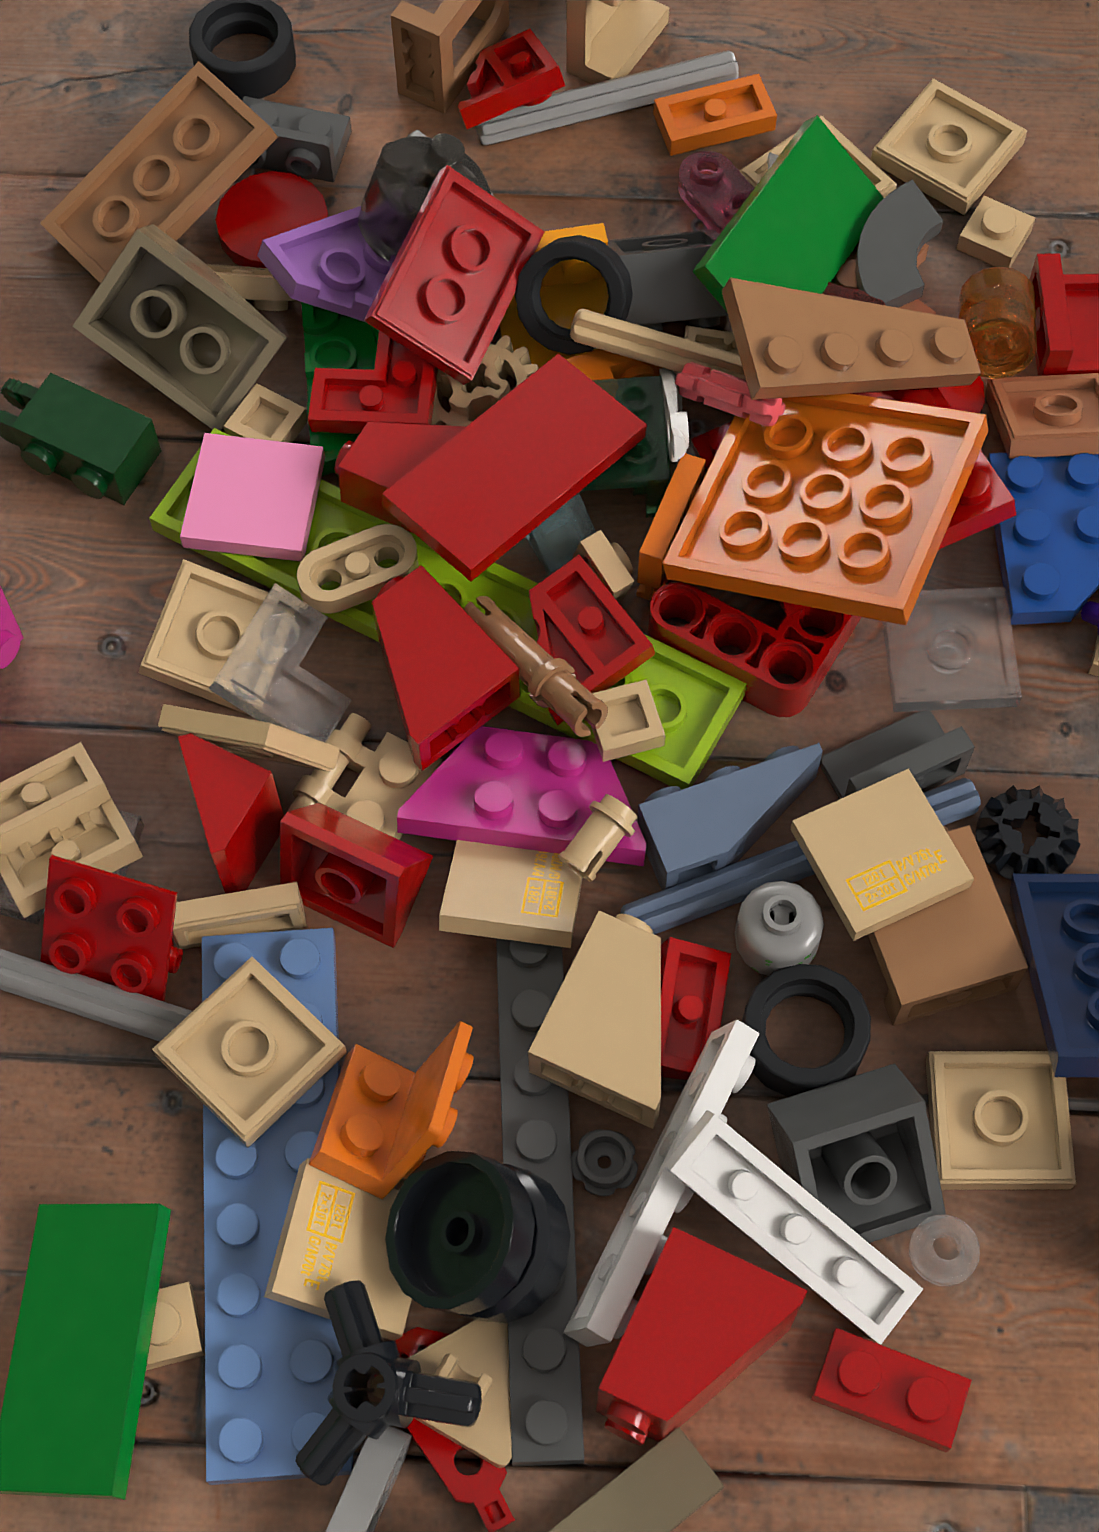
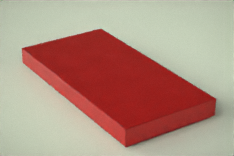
(513, 466)

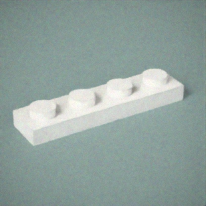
(793, 1226)

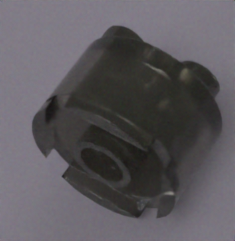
(402, 183)

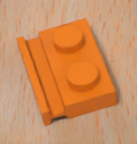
(667, 522)

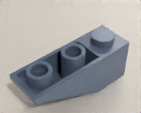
(723, 817)

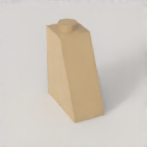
(607, 1021)

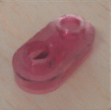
(712, 195)

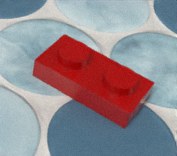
(891, 1390)

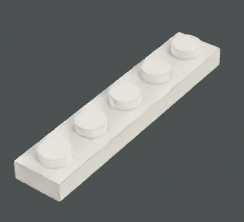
(639, 1236)

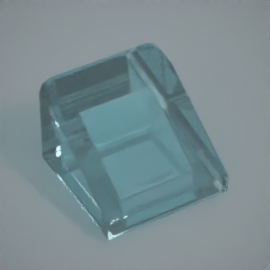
(560, 534)

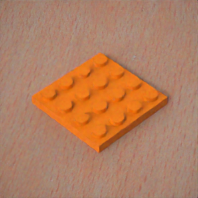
(830, 504)

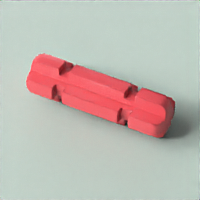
(726, 394)

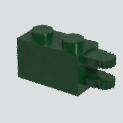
(80, 436)

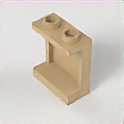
(610, 36)

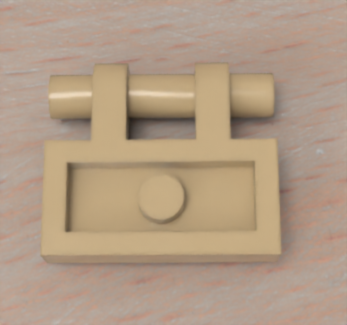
(384, 781)

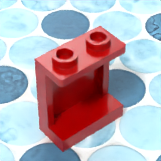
(1065, 318)

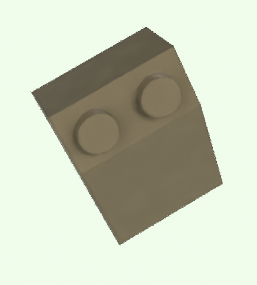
(180, 327)

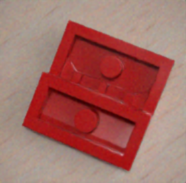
(691, 1002)

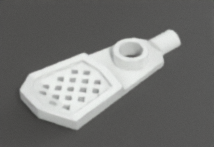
(675, 419)

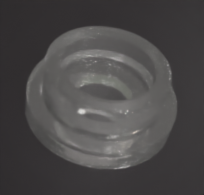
(929, 1264)

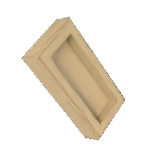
(239, 913)

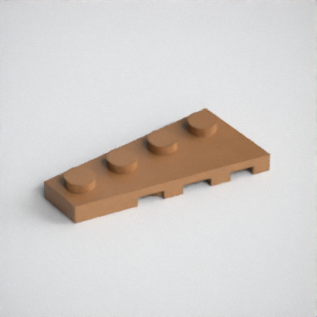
(837, 345)

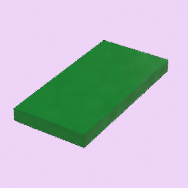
(796, 219)
(81, 1350)

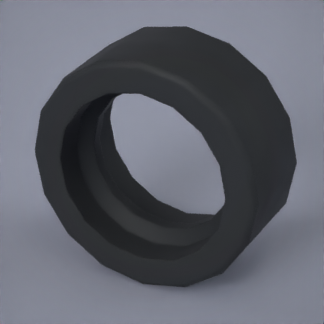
(232, 17)
(529, 283)
(827, 987)

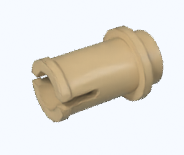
(598, 836)

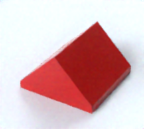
(236, 809)
(351, 870)

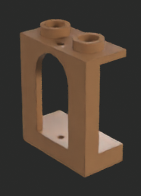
(425, 47)

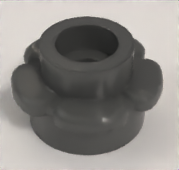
(607, 1144)

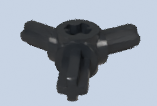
(406, 1394)

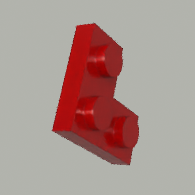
(394, 392)

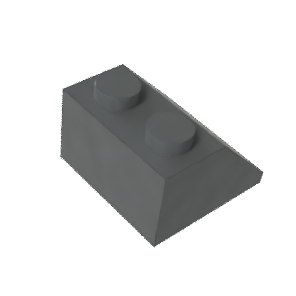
(664, 279)
(862, 1151)

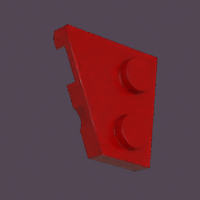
(510, 76)
(586, 627)

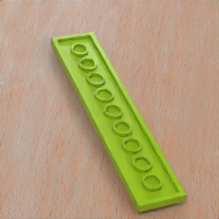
(688, 694)

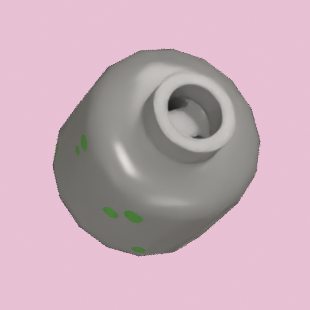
(778, 927)

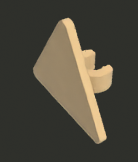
(482, 1356)

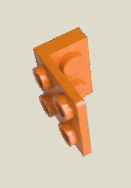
(390, 1116)

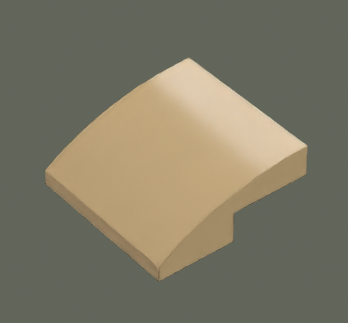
(60, 812)

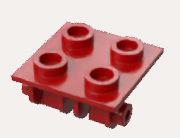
(109, 928)

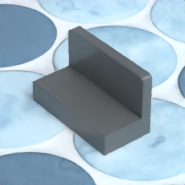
(908, 743)

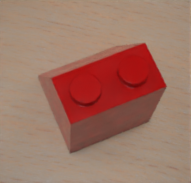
(691, 1336)

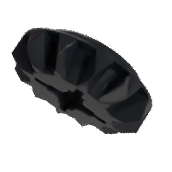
(1003, 846)

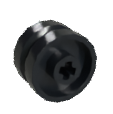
(477, 1237)

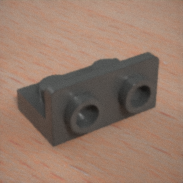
(307, 141)

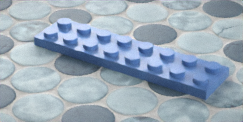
(263, 1358)

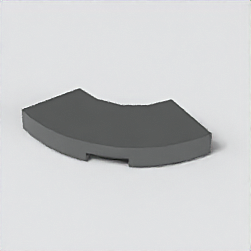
(891, 245)

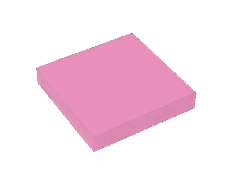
(253, 497)

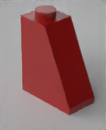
(383, 457)
(440, 665)

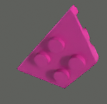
(517, 794)

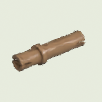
(547, 678)

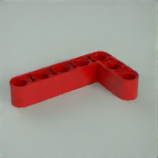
(764, 649)

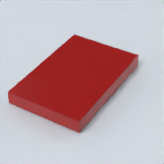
(454, 275)

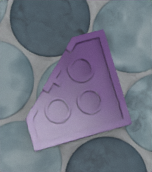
(327, 264)

